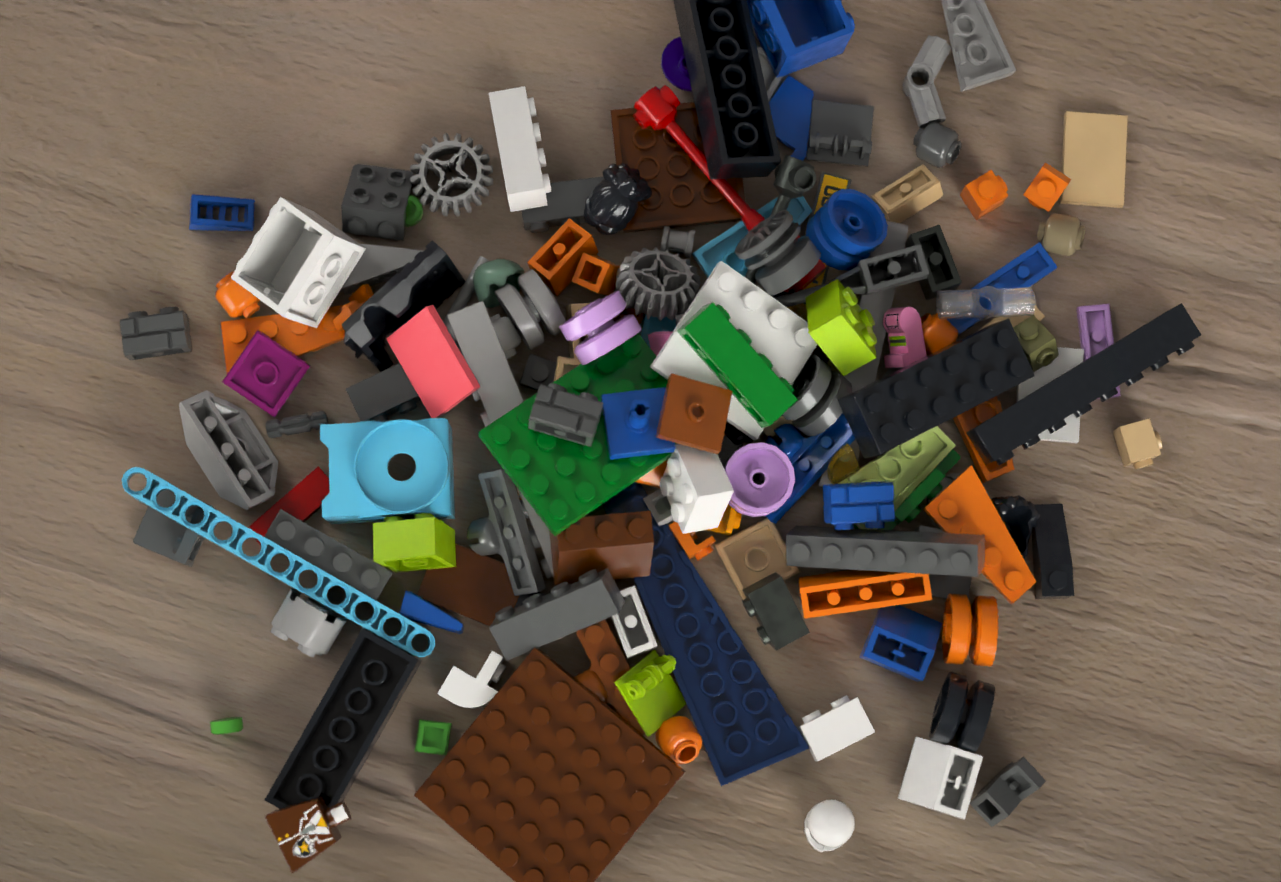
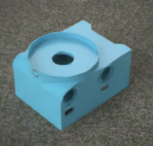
(360, 475)

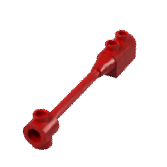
(659, 110)

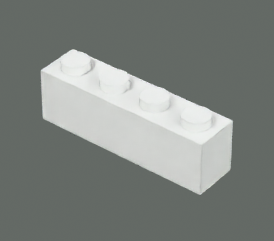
(518, 150)

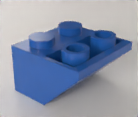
(902, 641)

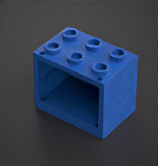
(800, 31)

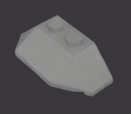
(229, 449)

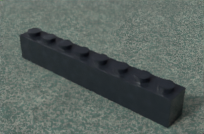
(1083, 384)

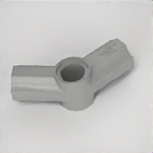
(926, 66)

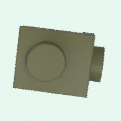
(1036, 342)

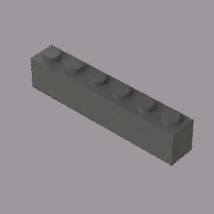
(886, 550)

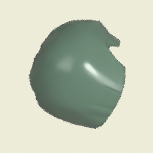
(492, 276)

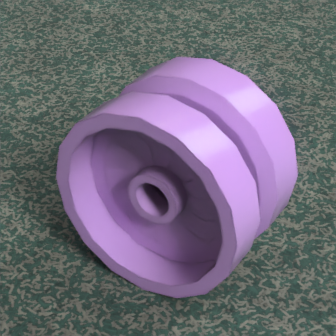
(598, 324)
(772, 468)

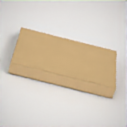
(1094, 159)

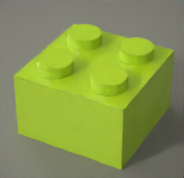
(841, 327)
(414, 543)

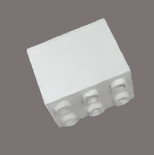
(297, 263)

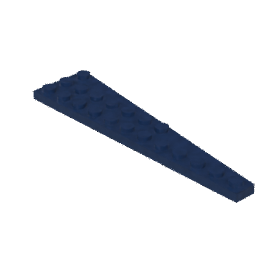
(719, 680)

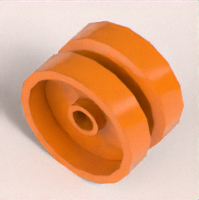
(970, 630)

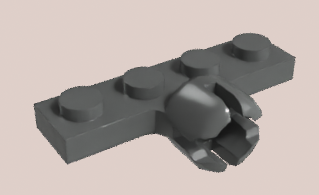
(506, 533)

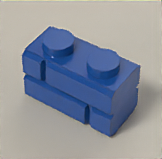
(858, 503)

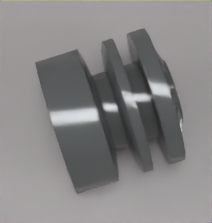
(778, 252)

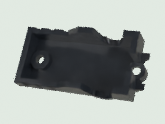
(420, 284)

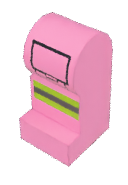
(904, 337)

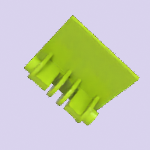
(651, 691)

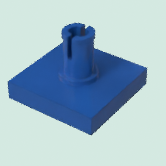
(633, 422)

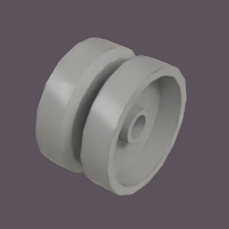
(535, 307)

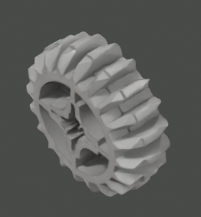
(461, 152)
(657, 283)

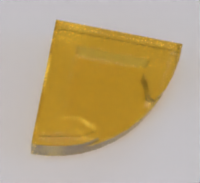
(842, 465)

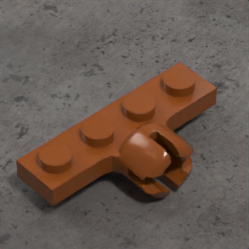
(606, 667)

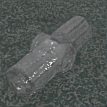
(1004, 302)

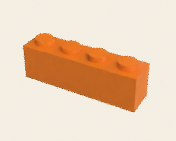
(860, 591)

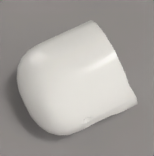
(829, 824)

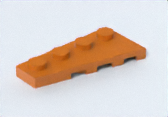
(968, 509)

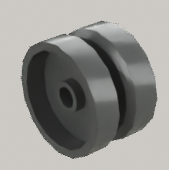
(817, 397)

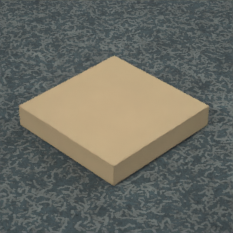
(755, 555)

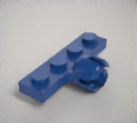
(808, 456)

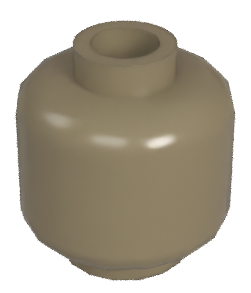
(1061, 234)

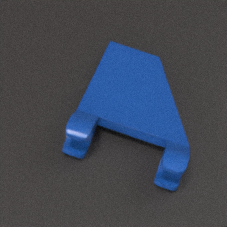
(792, 115)

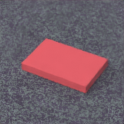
(433, 362)

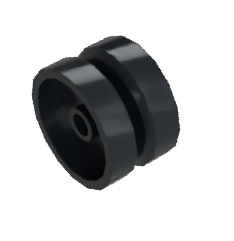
(962, 712)

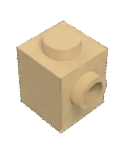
(1138, 443)

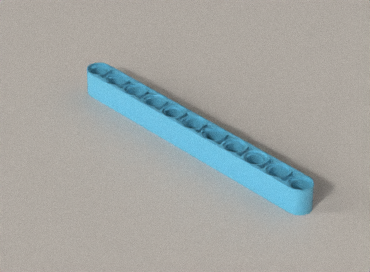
(268, 550)

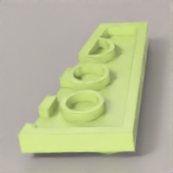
(905, 464)

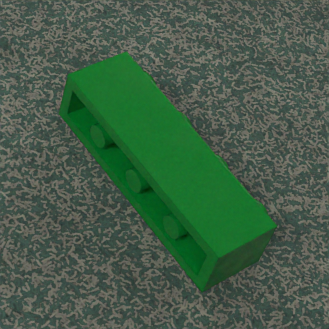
(738, 364)

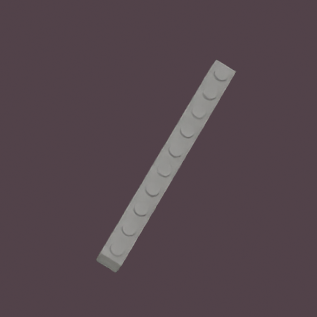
(497, 391)

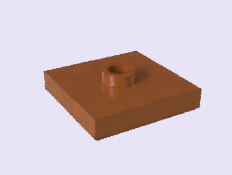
(694, 413)

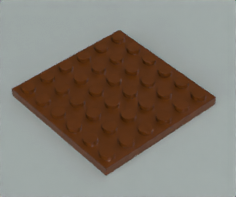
(549, 778)

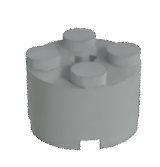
(307, 623)

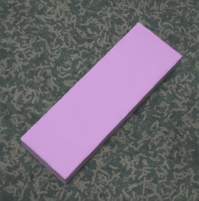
(1095, 330)

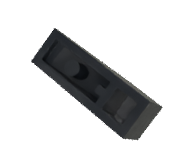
(1052, 554)

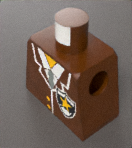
(306, 829)

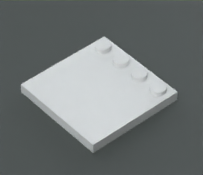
(768, 323)

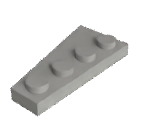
(975, 44)

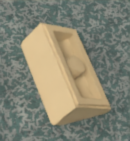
(908, 194)

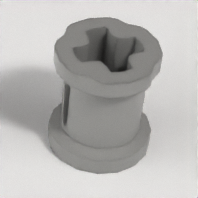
(677, 241)

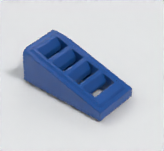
(209, 202)
(423, 612)

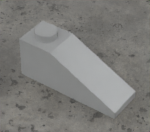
(378, 265)

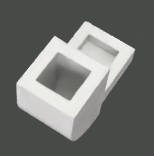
(470, 691)

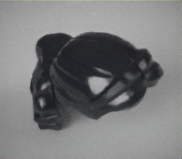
(616, 199)
(1018, 518)

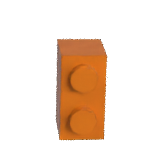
(561, 255)

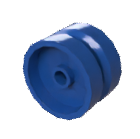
(847, 229)

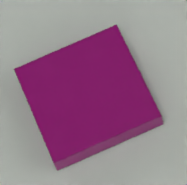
(266, 373)

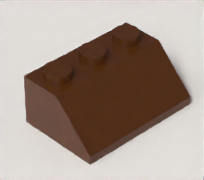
(601, 542)

